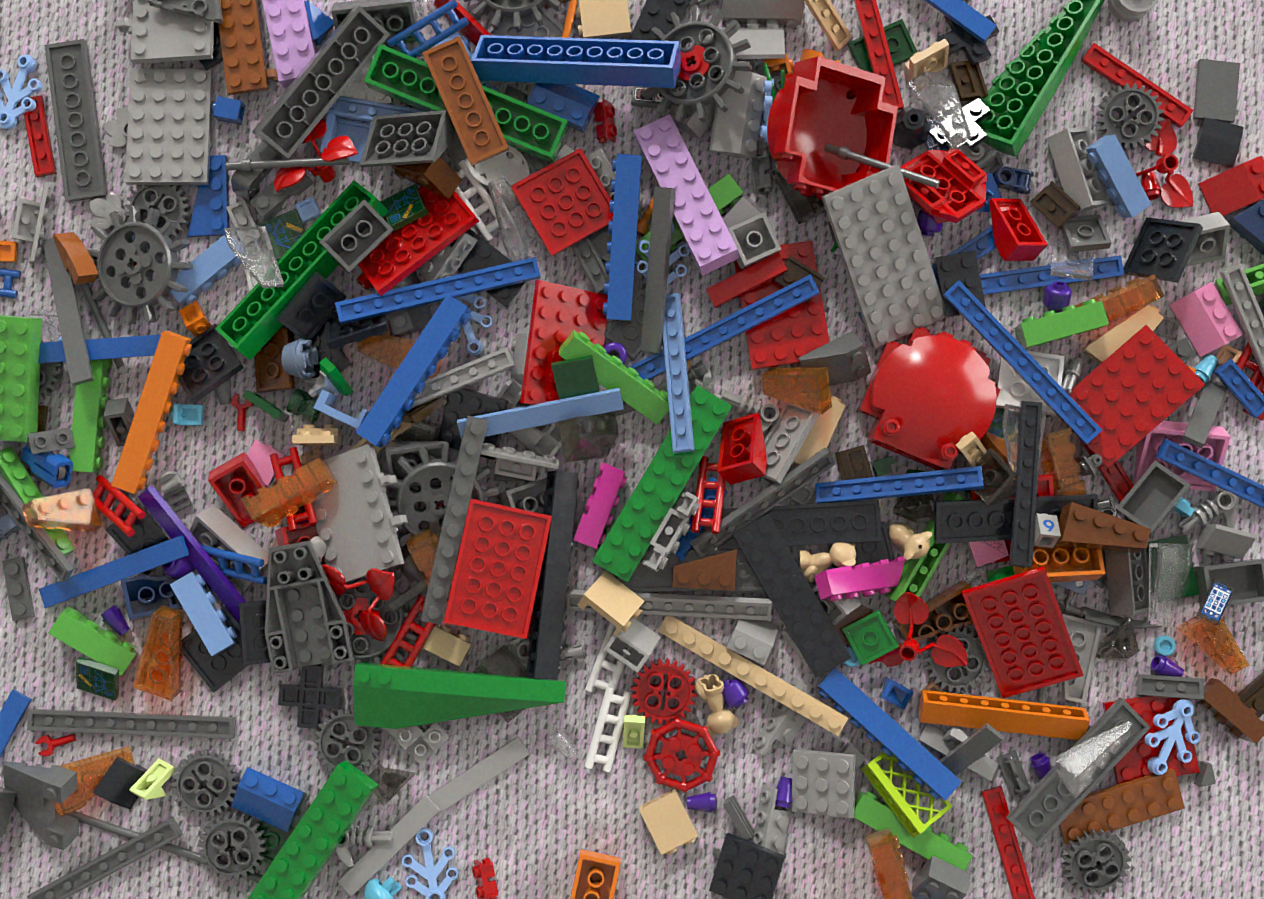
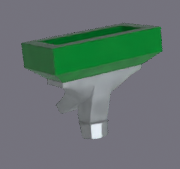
(328, 380)

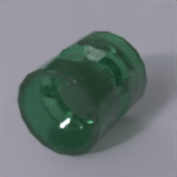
(298, 403)

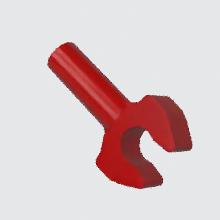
(241, 417)
(53, 743)

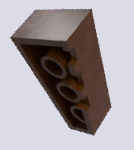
(1098, 530)
(946, 613)

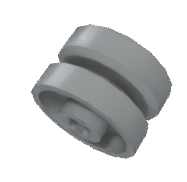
(1130, 9)

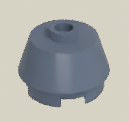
(299, 358)

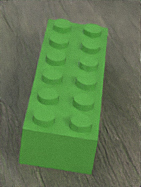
(19, 376)

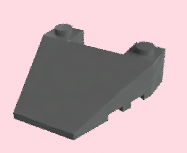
(35, 799)

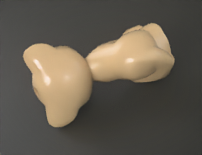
(910, 544)
(840, 555)
(720, 719)

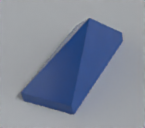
(319, 23)
(896, 693)

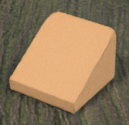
(1227, 352)

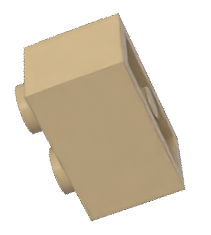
(448, 645)

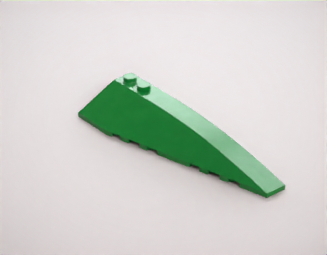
(1034, 76)
(419, 696)

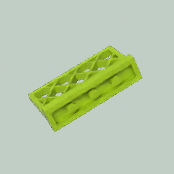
(897, 801)

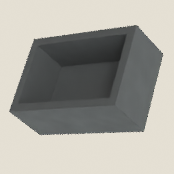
(1153, 497)
(1244, 575)

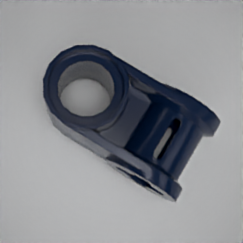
(1017, 179)

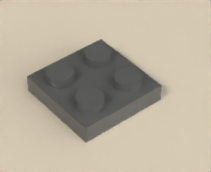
(1086, 233)

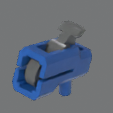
(48, 467)

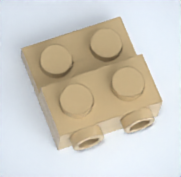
(929, 60)
(313, 436)

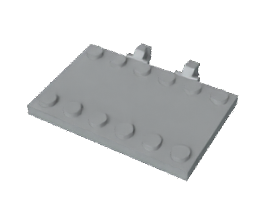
(166, 35)
(357, 516)

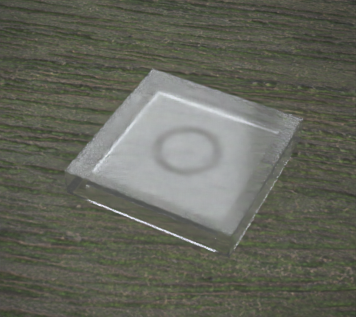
(1071, 264)

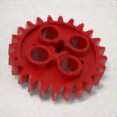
(645, 689)

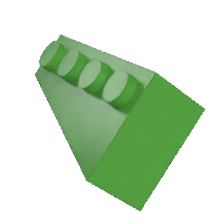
(1062, 324)
(92, 640)

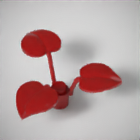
(337, 149)
(1176, 190)
(380, 583)
(913, 610)

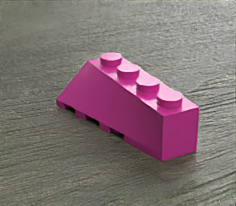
(599, 506)
(859, 579)

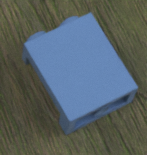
(356, 131)
(325, 403)

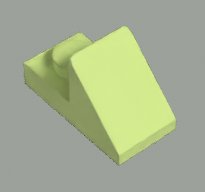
(633, 731)
(151, 782)

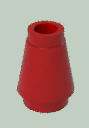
(1150, 185)

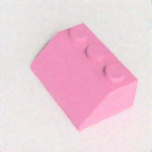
(1205, 319)

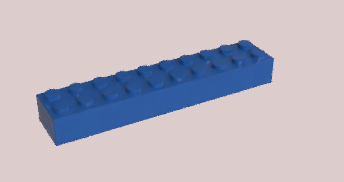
(577, 61)

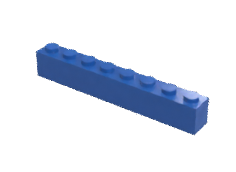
(624, 237)
(414, 371)
(889, 734)

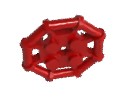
(671, 761)

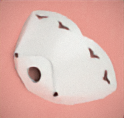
(500, 167)

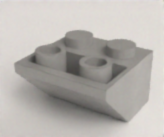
(633, 645)

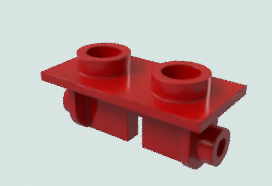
(607, 130)
(481, 872)

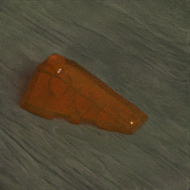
(88, 776)

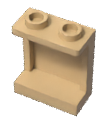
(603, 18)
(613, 601)
(668, 822)

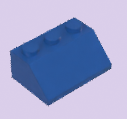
(566, 102)
(268, 799)

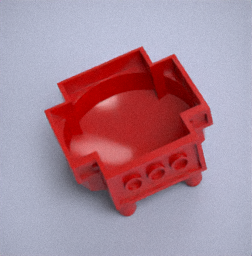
(831, 106)
(929, 397)

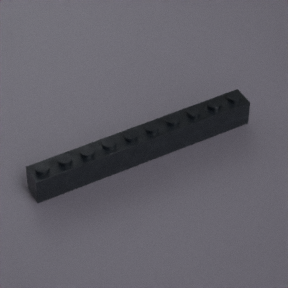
(553, 583)

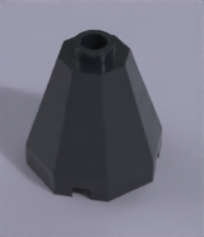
(911, 128)

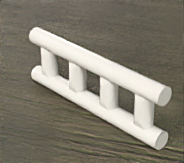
(488, 204)
(602, 663)
(611, 740)

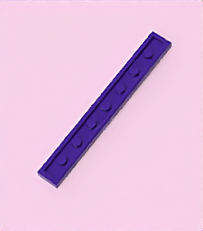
(197, 555)

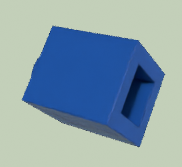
(228, 110)

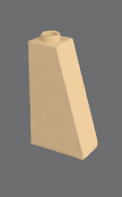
(1115, 337)
(821, 432)

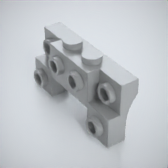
(540, 439)
(670, 531)
(418, 740)

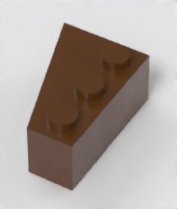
(711, 572)
(1232, 712)

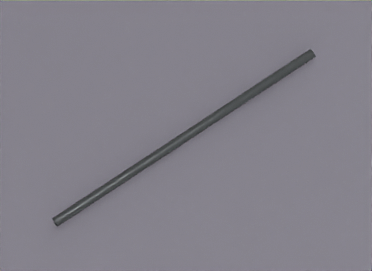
(131, 834)

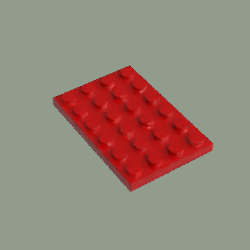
(417, 241)
(554, 316)
(793, 331)
(1133, 393)
(497, 569)
(1023, 632)

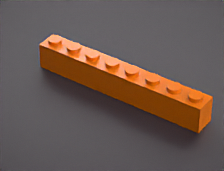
(151, 412)
(1003, 715)

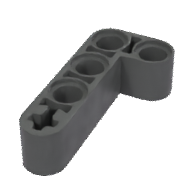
(248, 183)

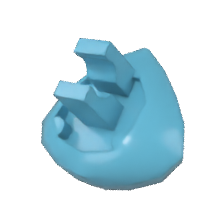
(376, 890)

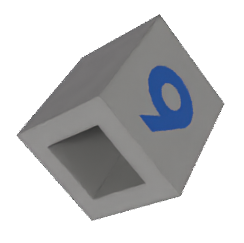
(1046, 530)

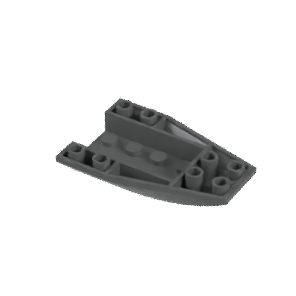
(302, 611)

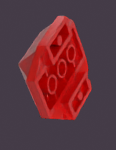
(960, 188)

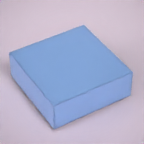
(308, 209)

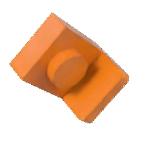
(774, 65)
(194, 318)

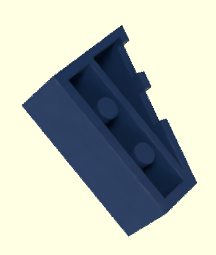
(1251, 225)

